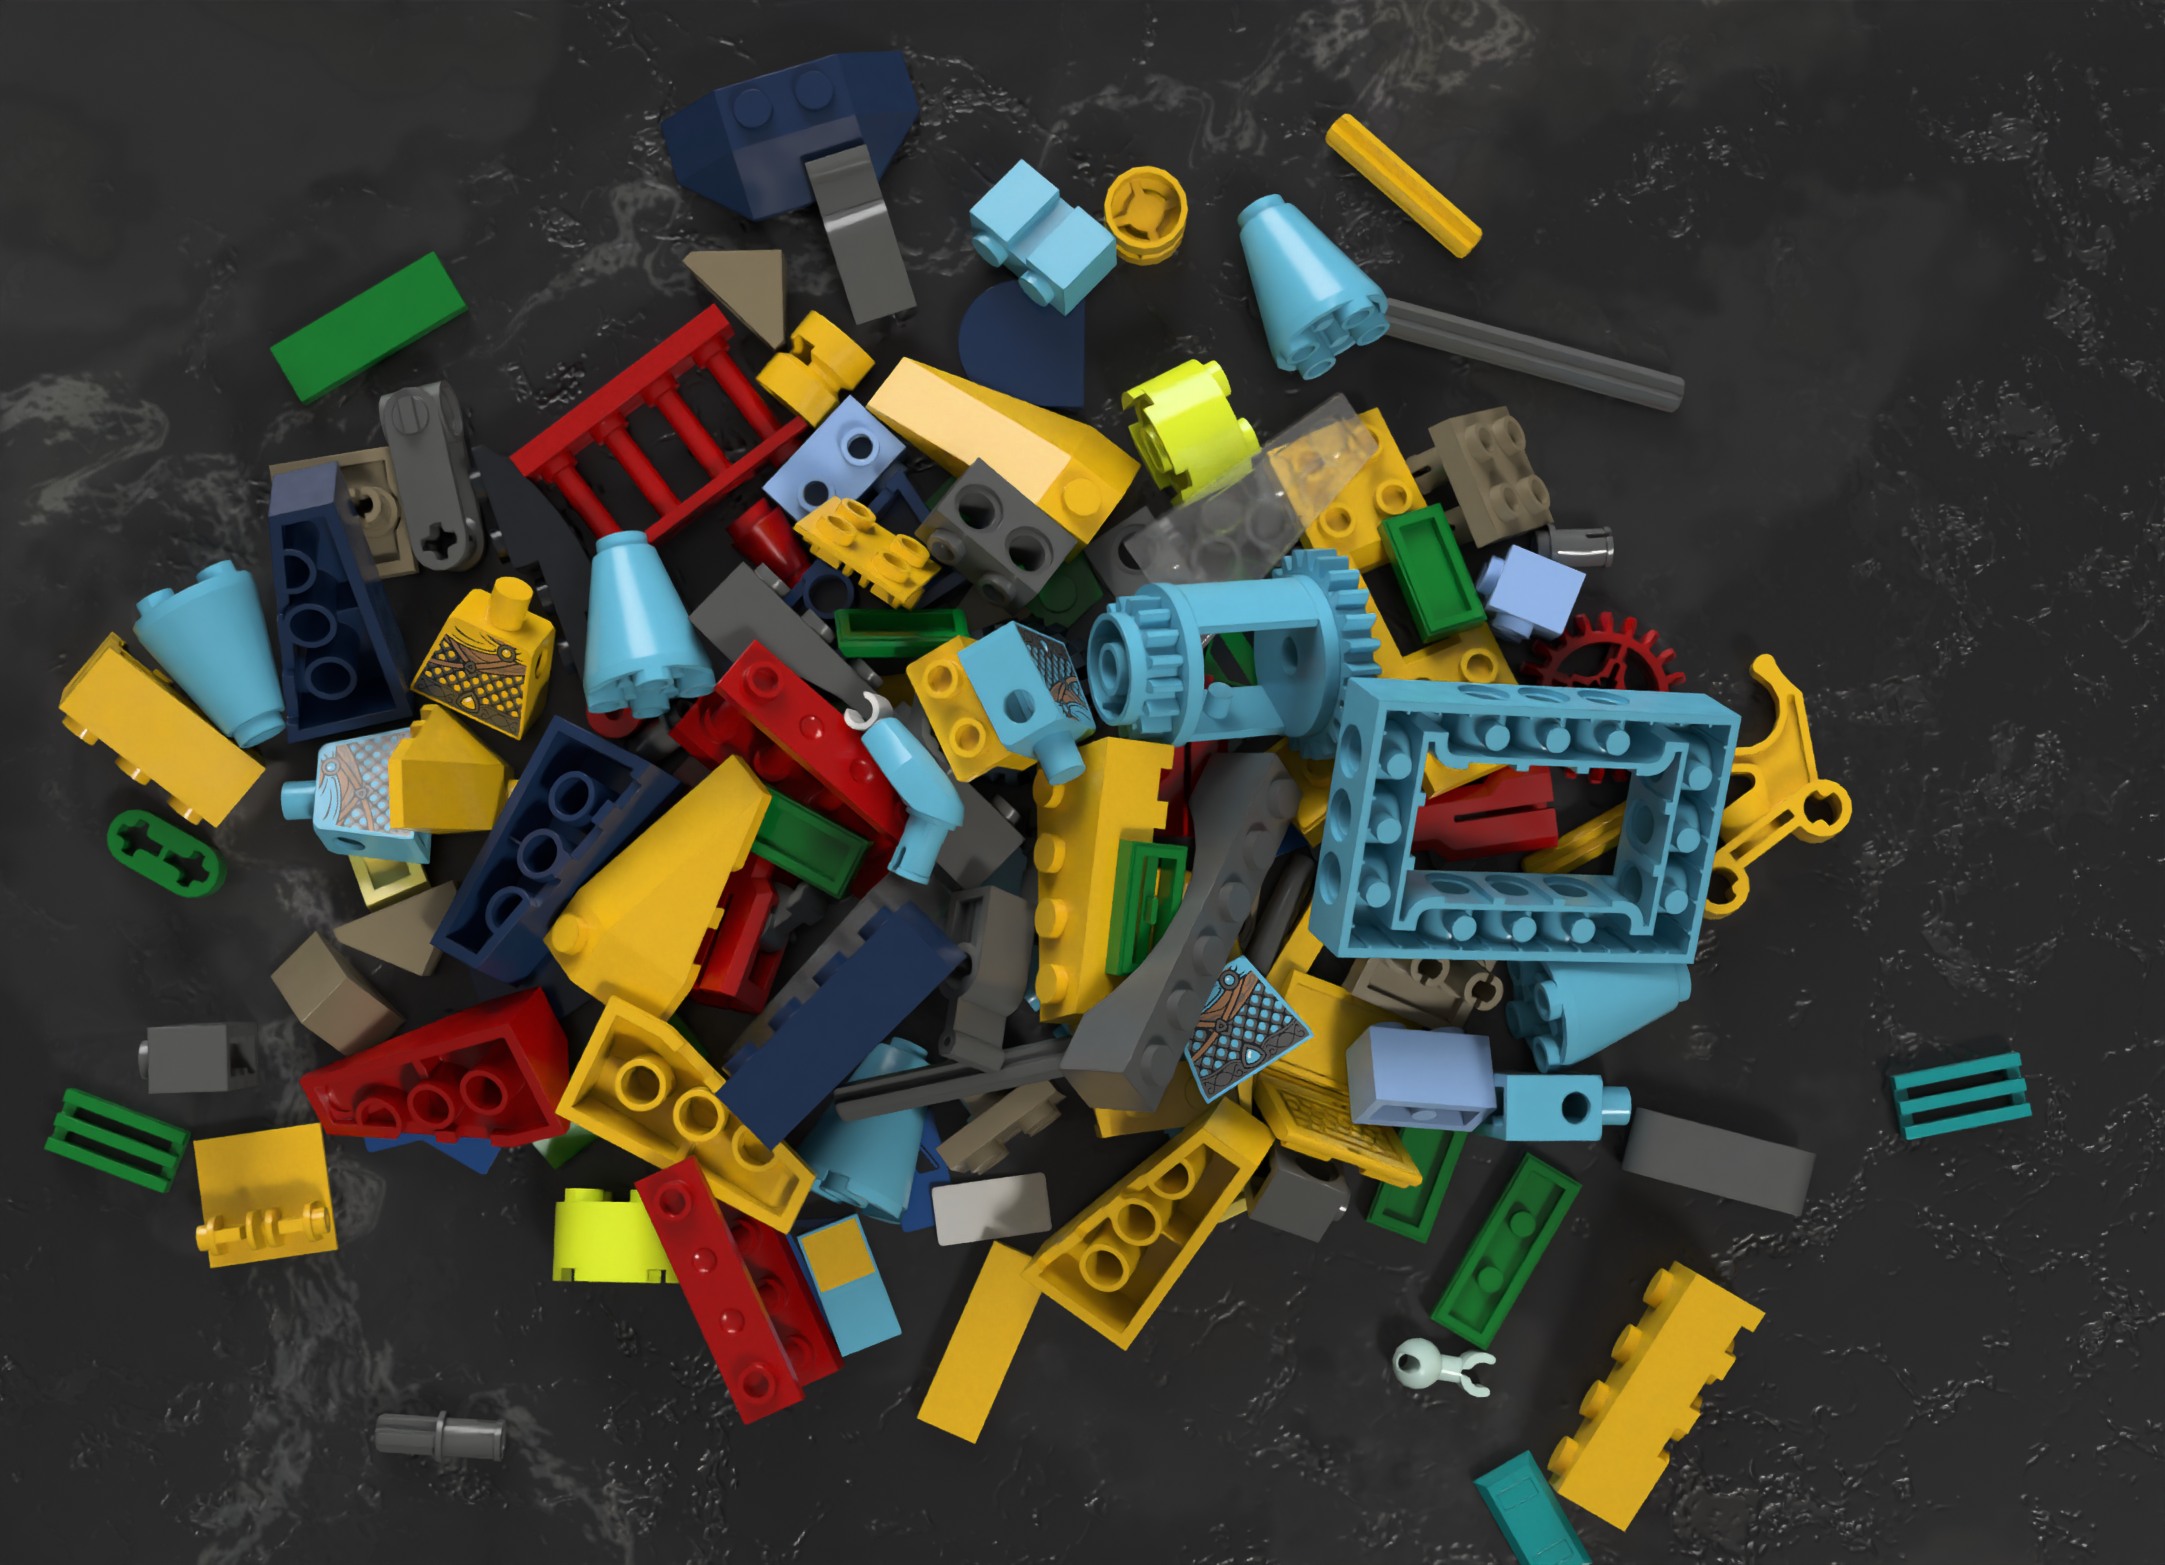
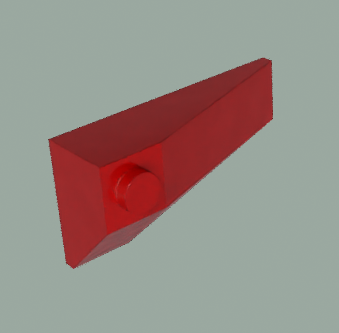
(468, 1075)

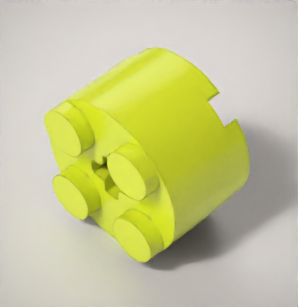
(1187, 427)
(607, 1240)

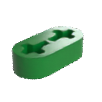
(159, 866)

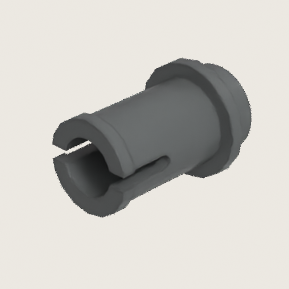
(1574, 546)
(653, 741)

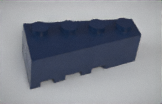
(334, 617)
(559, 828)

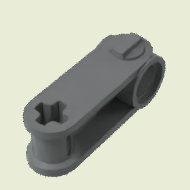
(432, 475)

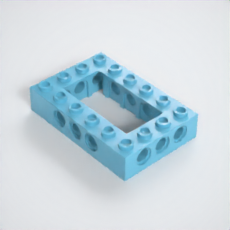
(1646, 912)

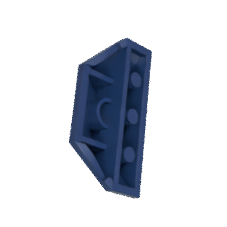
(752, 138)

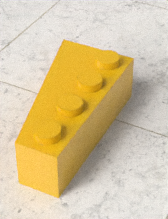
(1141, 1234)

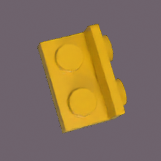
(958, 714)

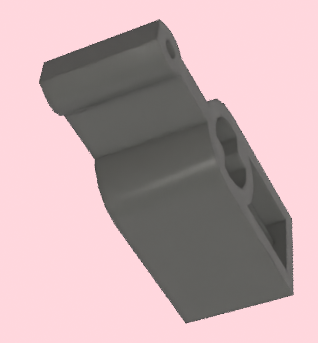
(860, 234)
(991, 982)

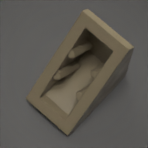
(750, 287)
(403, 930)
(335, 998)

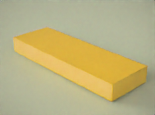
(982, 1345)

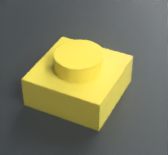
(388, 881)

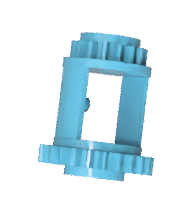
(1307, 643)

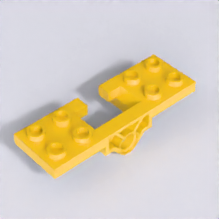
(1350, 526)

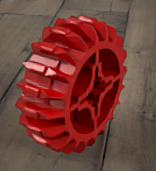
(1612, 668)

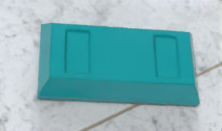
(1530, 1514)

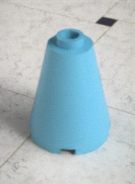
(873, 1157)

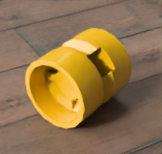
(1146, 215)
(815, 370)

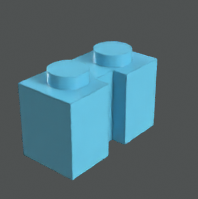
(1042, 239)

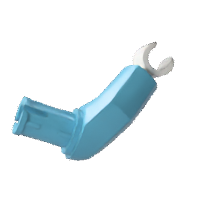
(918, 781)

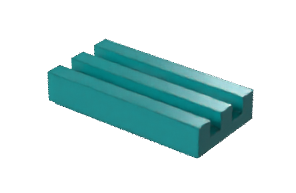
(2013, 1086)

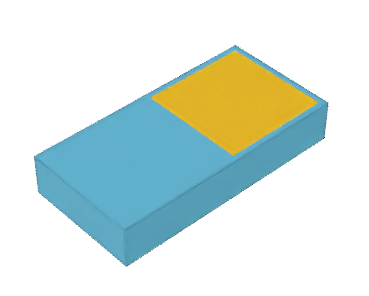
(849, 1284)

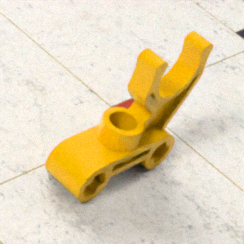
(1781, 780)

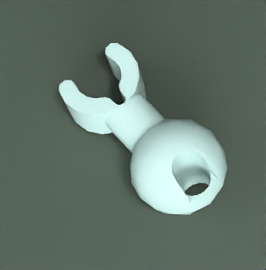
(1428, 1365)

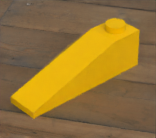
(1046, 456)
(446, 778)
(649, 908)
(659, 1101)

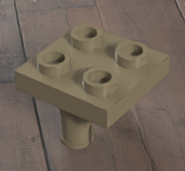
(1489, 475)
(377, 503)
(1426, 990)
(996, 1120)

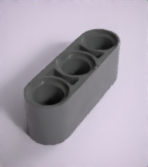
(1718, 1161)

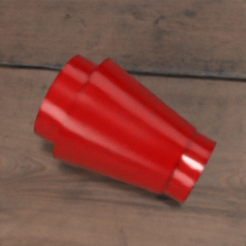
(767, 537)

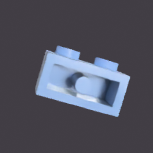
(842, 458)
(1527, 595)
(1420, 1078)

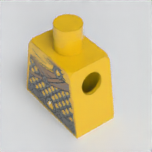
(492, 659)

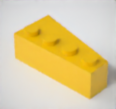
(1078, 862)
(1649, 1393)

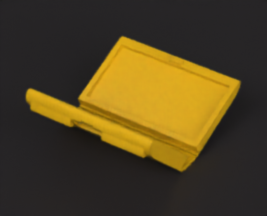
(1308, 1089)

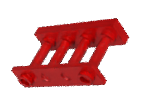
(655, 383)
(799, 747)
(741, 1291)

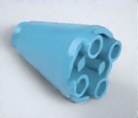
(1307, 289)
(639, 633)
(218, 651)
(1586, 1006)

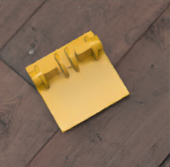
(849, 535)
(264, 1195)

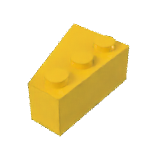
(158, 734)

